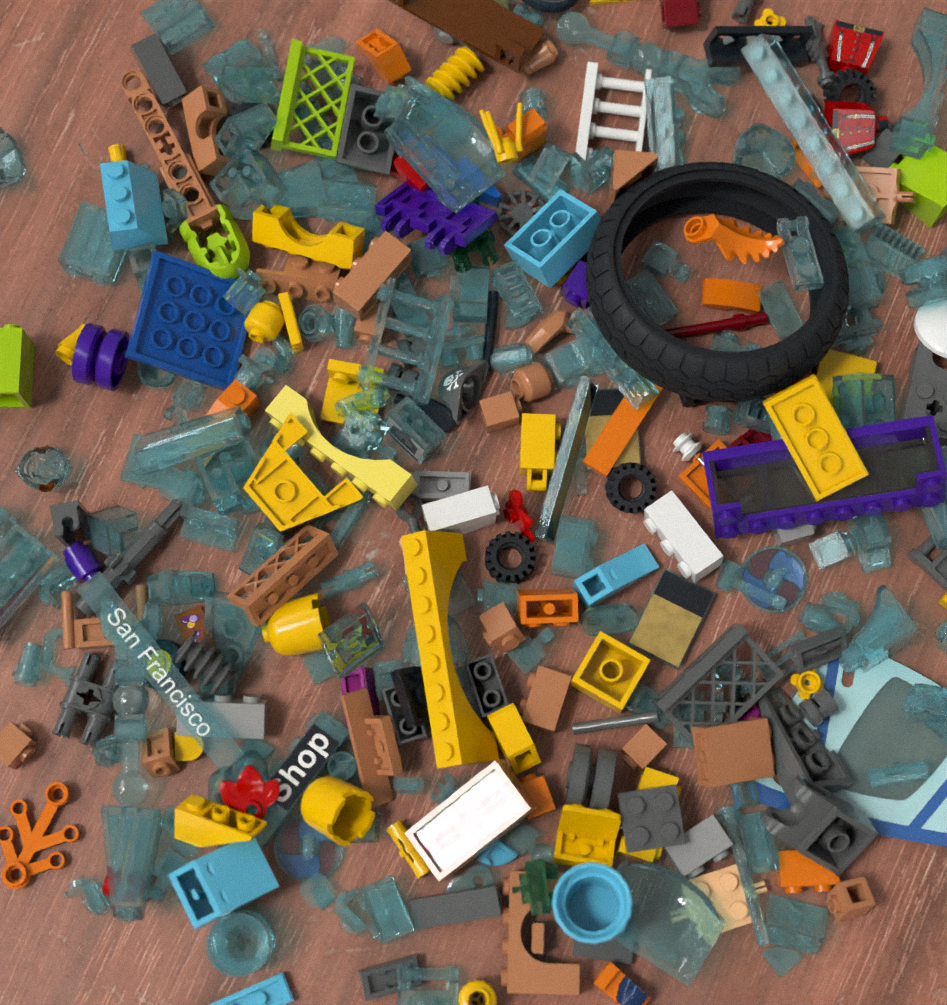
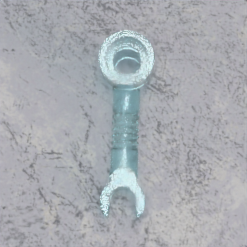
(730, 578)

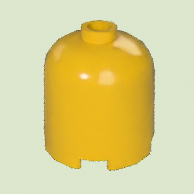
(296, 626)
(337, 809)

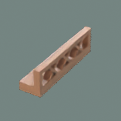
(288, 575)

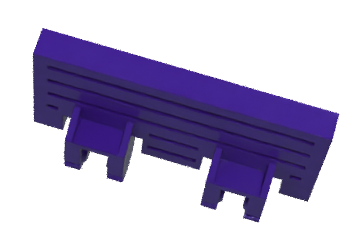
(410, 210)

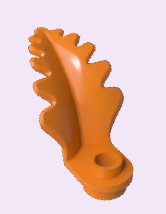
(731, 239)

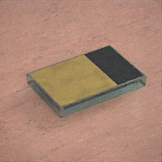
(604, 406)
(671, 619)

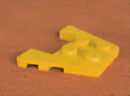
(286, 491)

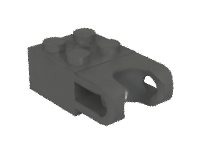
(926, 390)
(821, 826)

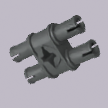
(74, 704)

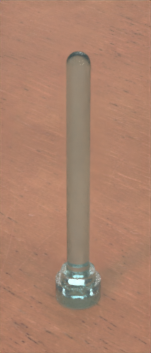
(730, 819)

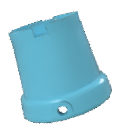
(592, 903)

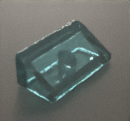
(780, 309)

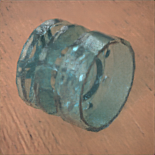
(235, 959)

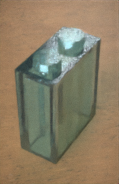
(90, 248)

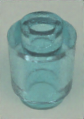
(511, 357)

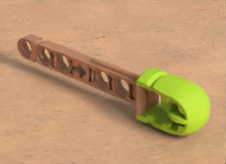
(202, 212)

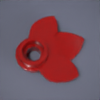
(516, 513)
(250, 791)

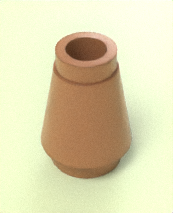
(540, 57)

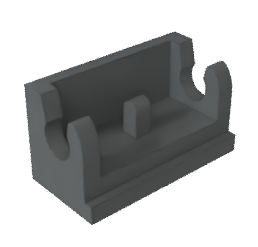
(67, 519)

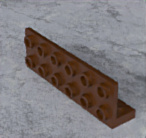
(482, 26)

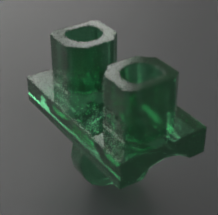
(534, 885)

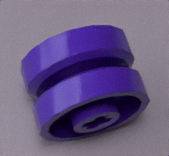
(100, 357)

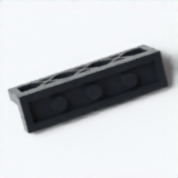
(727, 53)

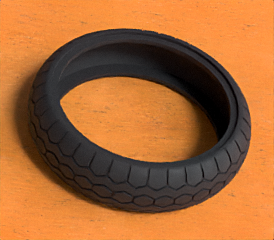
(683, 366)

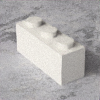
(682, 537)

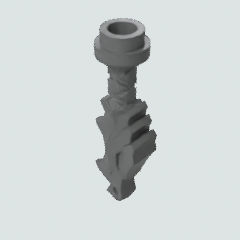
(817, 50)

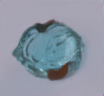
(44, 468)

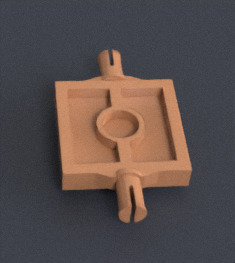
(885, 189)

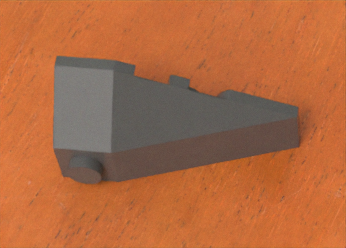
(798, 747)

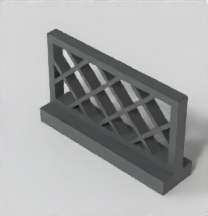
(706, 664)

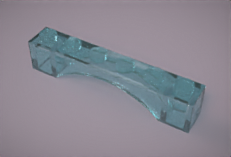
(914, 130)

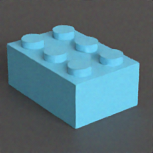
(554, 238)

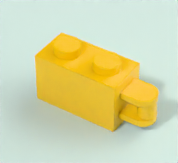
(538, 448)

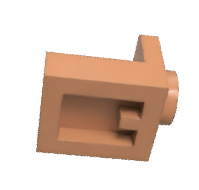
(159, 753)

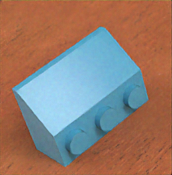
(132, 205)

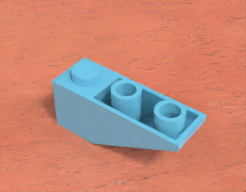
(614, 576)

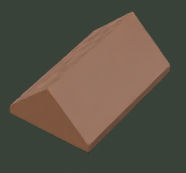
(628, 169)

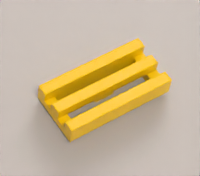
(291, 322)

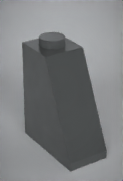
(158, 70)

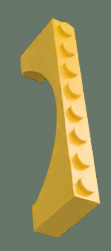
(456, 730)

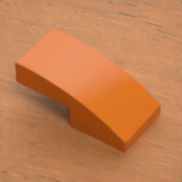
(730, 294)

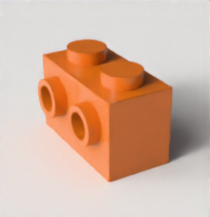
(547, 606)

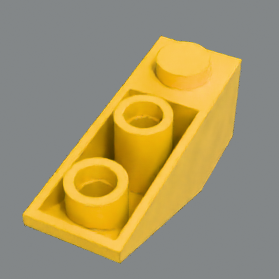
(210, 824)

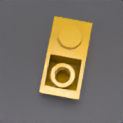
(514, 739)

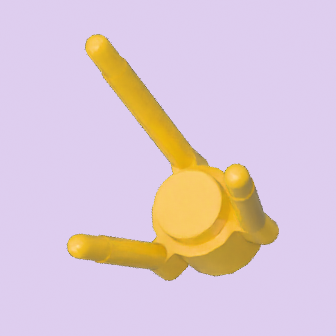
(504, 148)

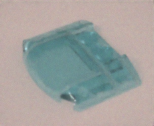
(447, 152)
(669, 920)

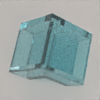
(108, 527)

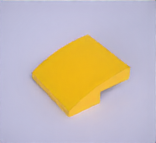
(840, 363)

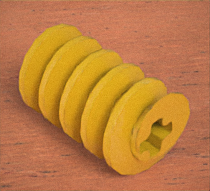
(455, 72)

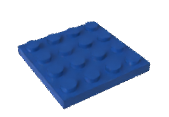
(187, 323)

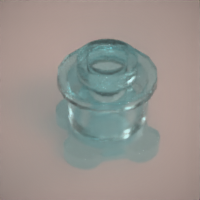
(534, 98)

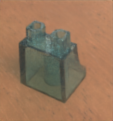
(882, 636)

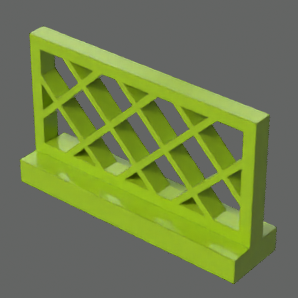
(289, 94)

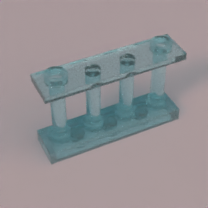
(426, 361)

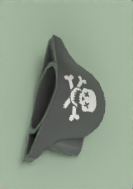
(463, 388)

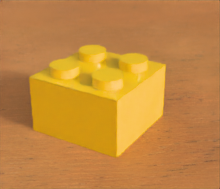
(609, 672)

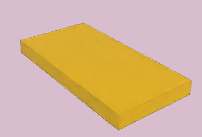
(815, 437)

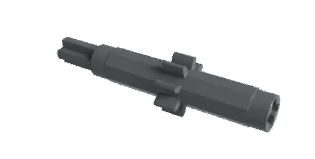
(123, 567)

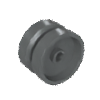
(585, 777)

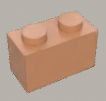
(545, 699)

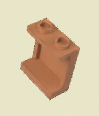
(733, 752)

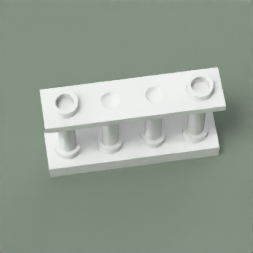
(592, 105)

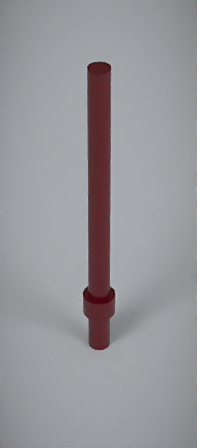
(737, 322)

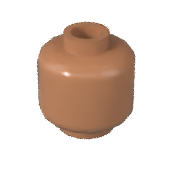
(532, 382)

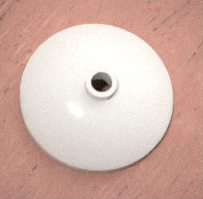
(931, 327)

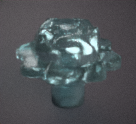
(107, 752)

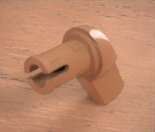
(548, 329)

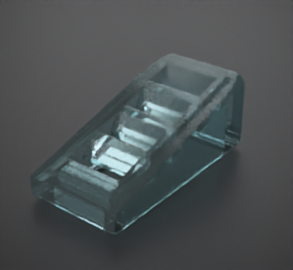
(511, 274)
(751, 422)

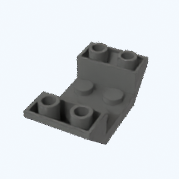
(480, 685)

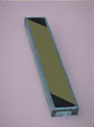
(566, 460)

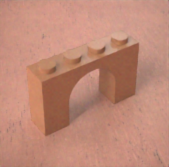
(524, 972)

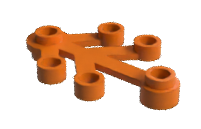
(33, 840)

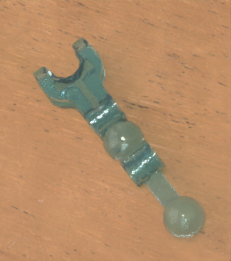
(690, 75)
(130, 703)

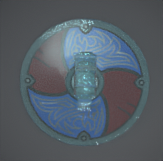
(776, 572)
(304, 851)

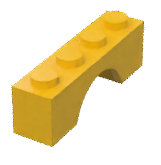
(280, 230)

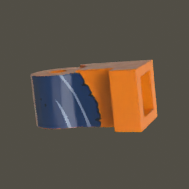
(619, 986)

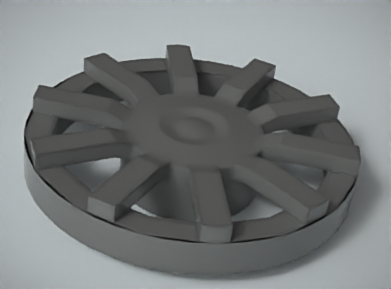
(520, 213)

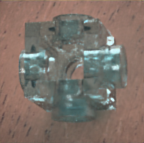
(364, 429)

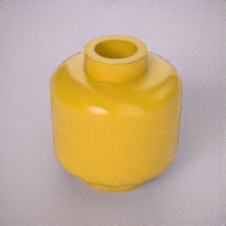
(264, 321)
(477, 986)

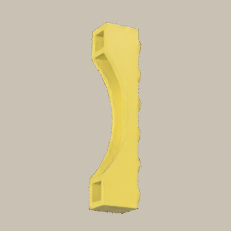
(381, 477)

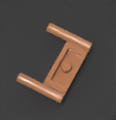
(87, 632)

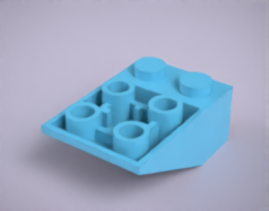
(223, 881)

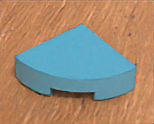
(497, 854)

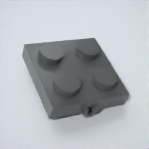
(651, 818)

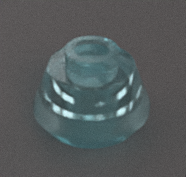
(315, 323)

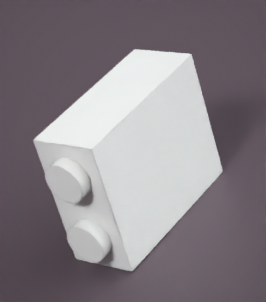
(462, 511)

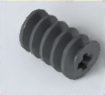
(204, 663)

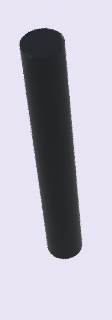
(490, 326)

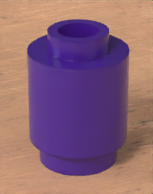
(81, 561)

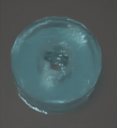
(932, 278)

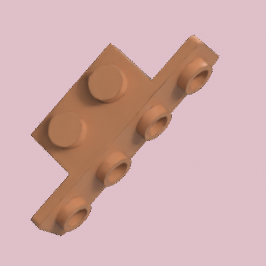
(302, 279)
(372, 745)

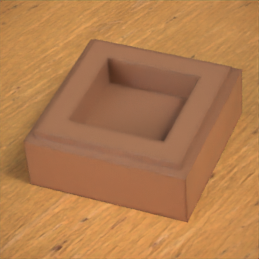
(537, 938)

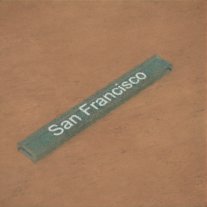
(160, 672)

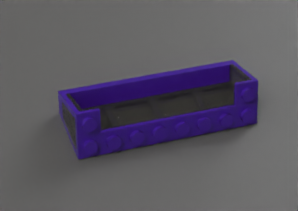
(763, 489)

